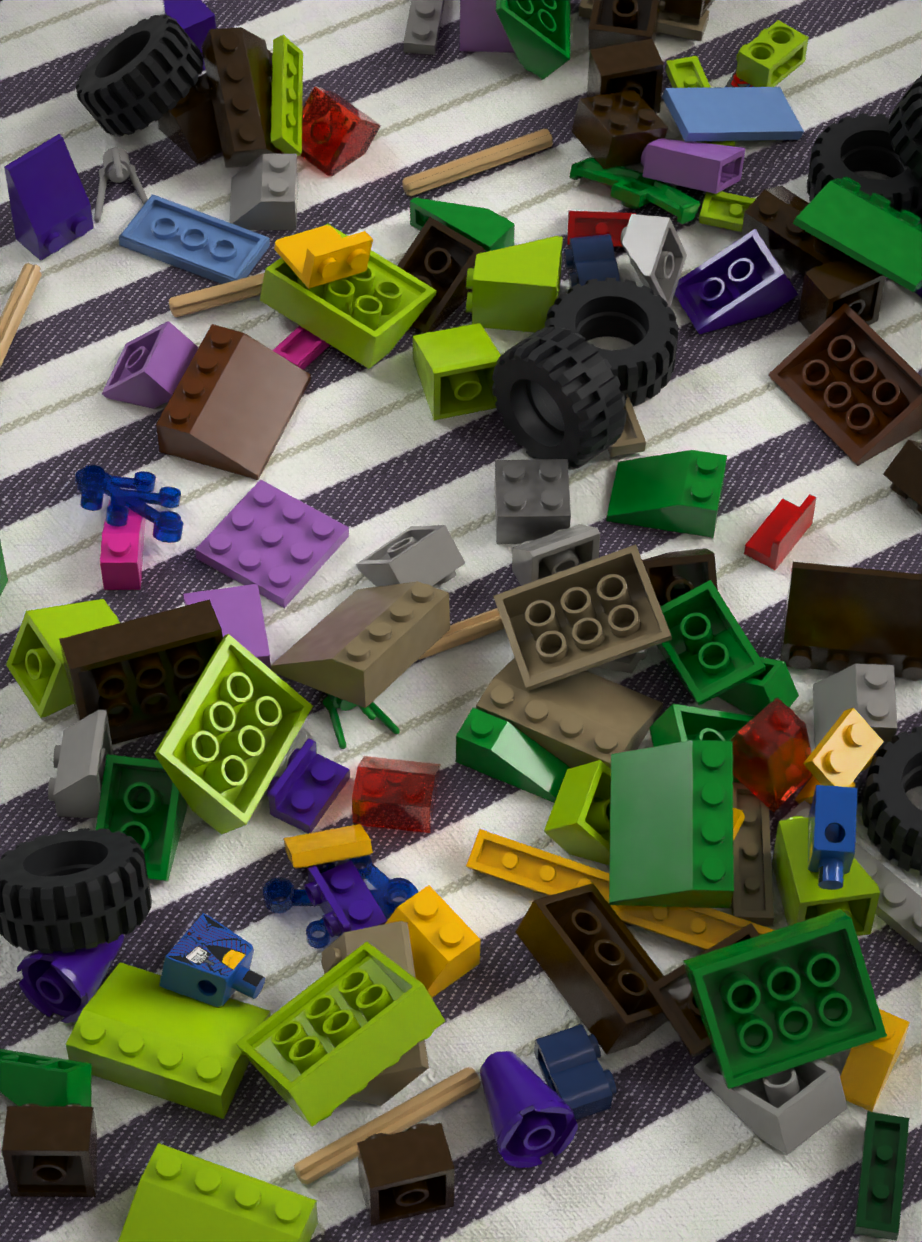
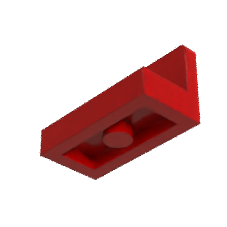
(597, 223)
(780, 532)

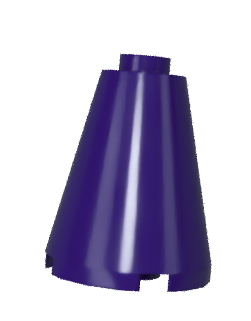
(66, 981)
(524, 1111)

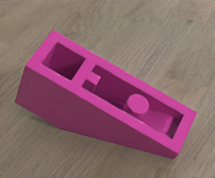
(123, 554)

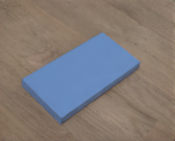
(732, 114)
(194, 241)

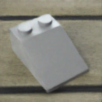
(782, 1106)

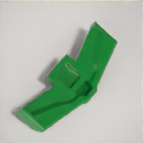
(637, 190)

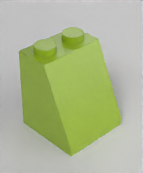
(515, 285)
(456, 370)
(37, 653)
(800, 889)

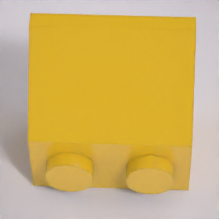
(439, 940)

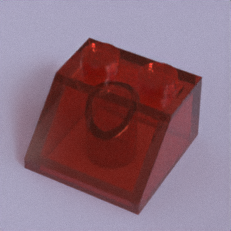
(334, 131)
(772, 754)
(395, 794)

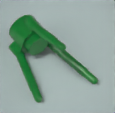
(371, 711)

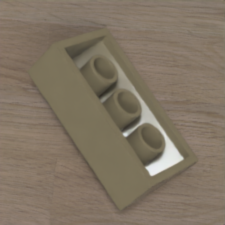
(395, 943)

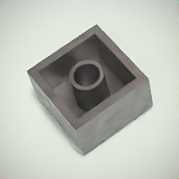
(531, 499)

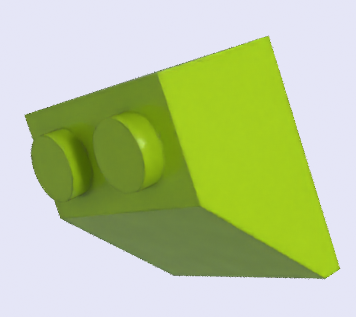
(582, 813)

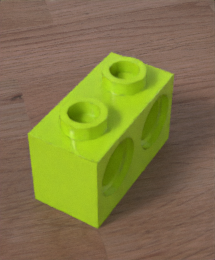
(771, 55)

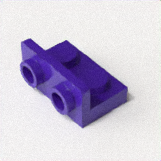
(306, 788)
(343, 899)

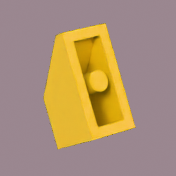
(872, 1063)

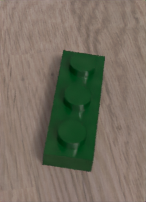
(881, 1176)

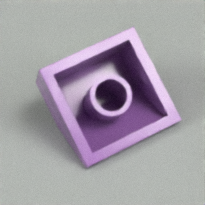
(151, 367)

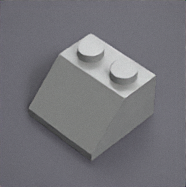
(266, 194)
(654, 253)
(555, 553)
(415, 555)
(862, 687)
(81, 767)

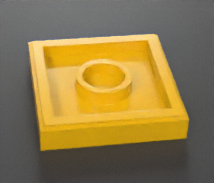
(328, 846)

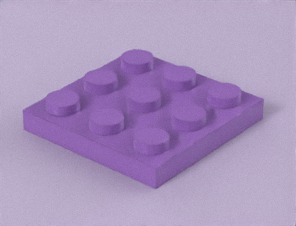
(272, 543)

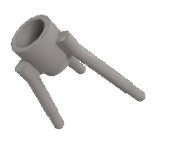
(117, 169)

